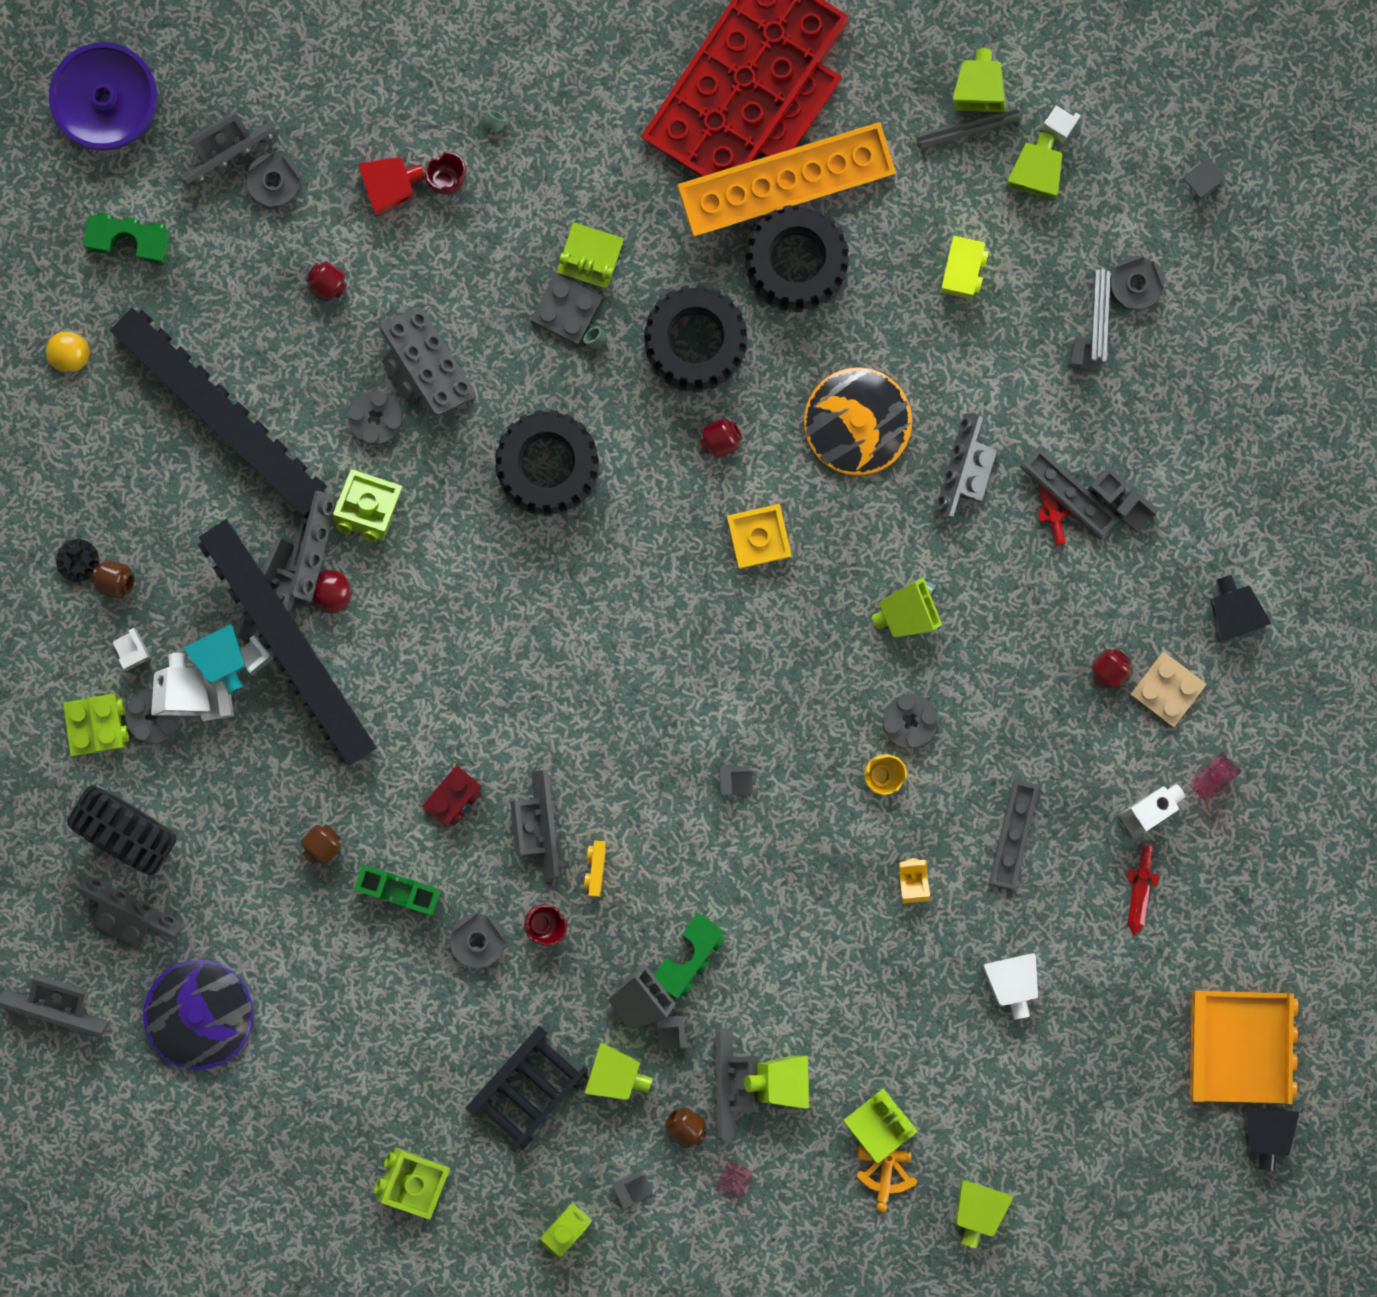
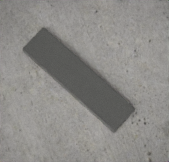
(1069, 493)
(1014, 834)

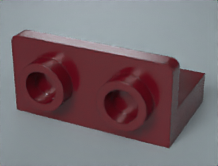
(452, 797)

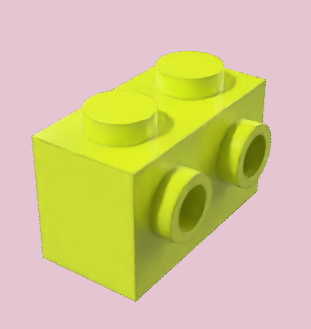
(963, 268)

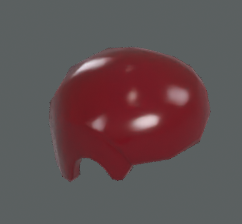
(446, 165)
(331, 592)
(536, 923)

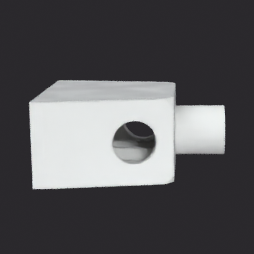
(179, 690)
(1146, 813)
(1013, 982)

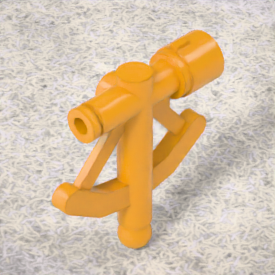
(884, 1186)

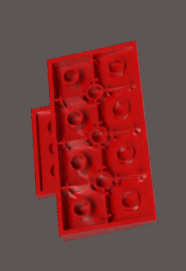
(750, 85)

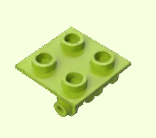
(590, 255)
(880, 1126)

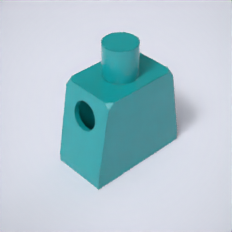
(219, 658)

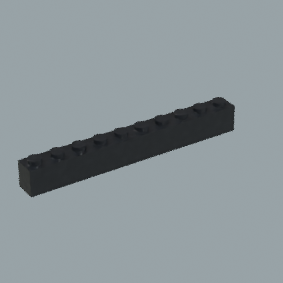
(217, 410)
(287, 642)

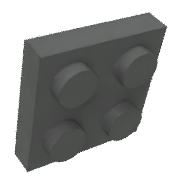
(566, 309)

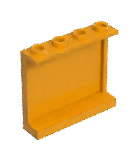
(1243, 1047)

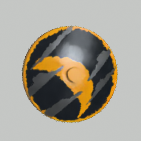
(858, 421)

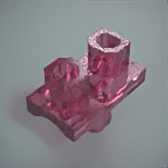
(1215, 776)

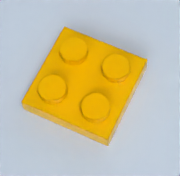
(759, 536)
(596, 856)

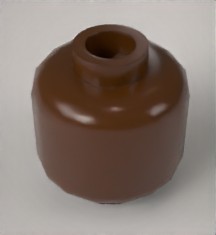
(113, 579)
(320, 844)
(685, 1127)

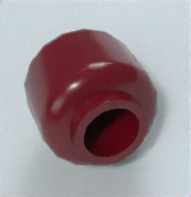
(326, 281)
(721, 438)
(1111, 668)

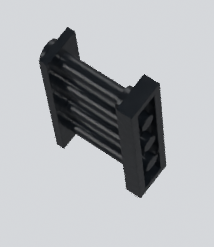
(501, 1083)

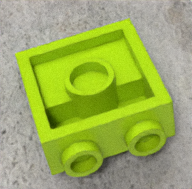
(366, 506)
(95, 724)
(411, 1183)

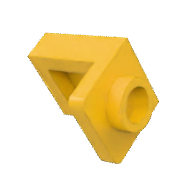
(914, 881)

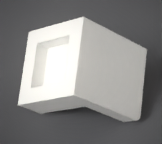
(1060, 124)
(131, 650)
(255, 655)

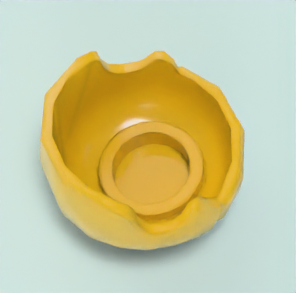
(67, 352)
(876, 774)

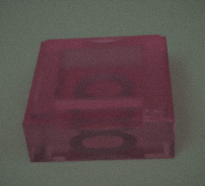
(734, 1177)

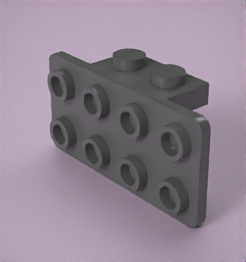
(423, 363)

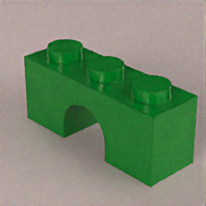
(104, 233)
(398, 890)
(704, 937)

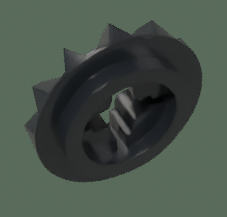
(79, 572)

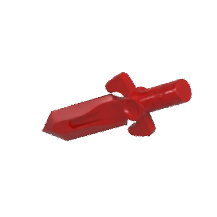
(1054, 516)
(1140, 890)

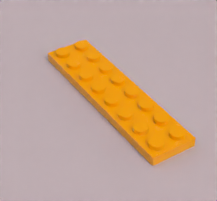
(786, 179)

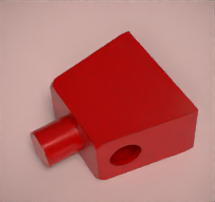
(389, 183)

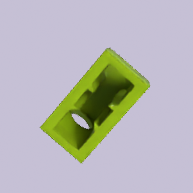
(980, 85)
(1038, 168)
(908, 611)
(616, 1075)
(781, 1082)
(980, 1211)
(564, 1231)

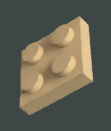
(1168, 689)

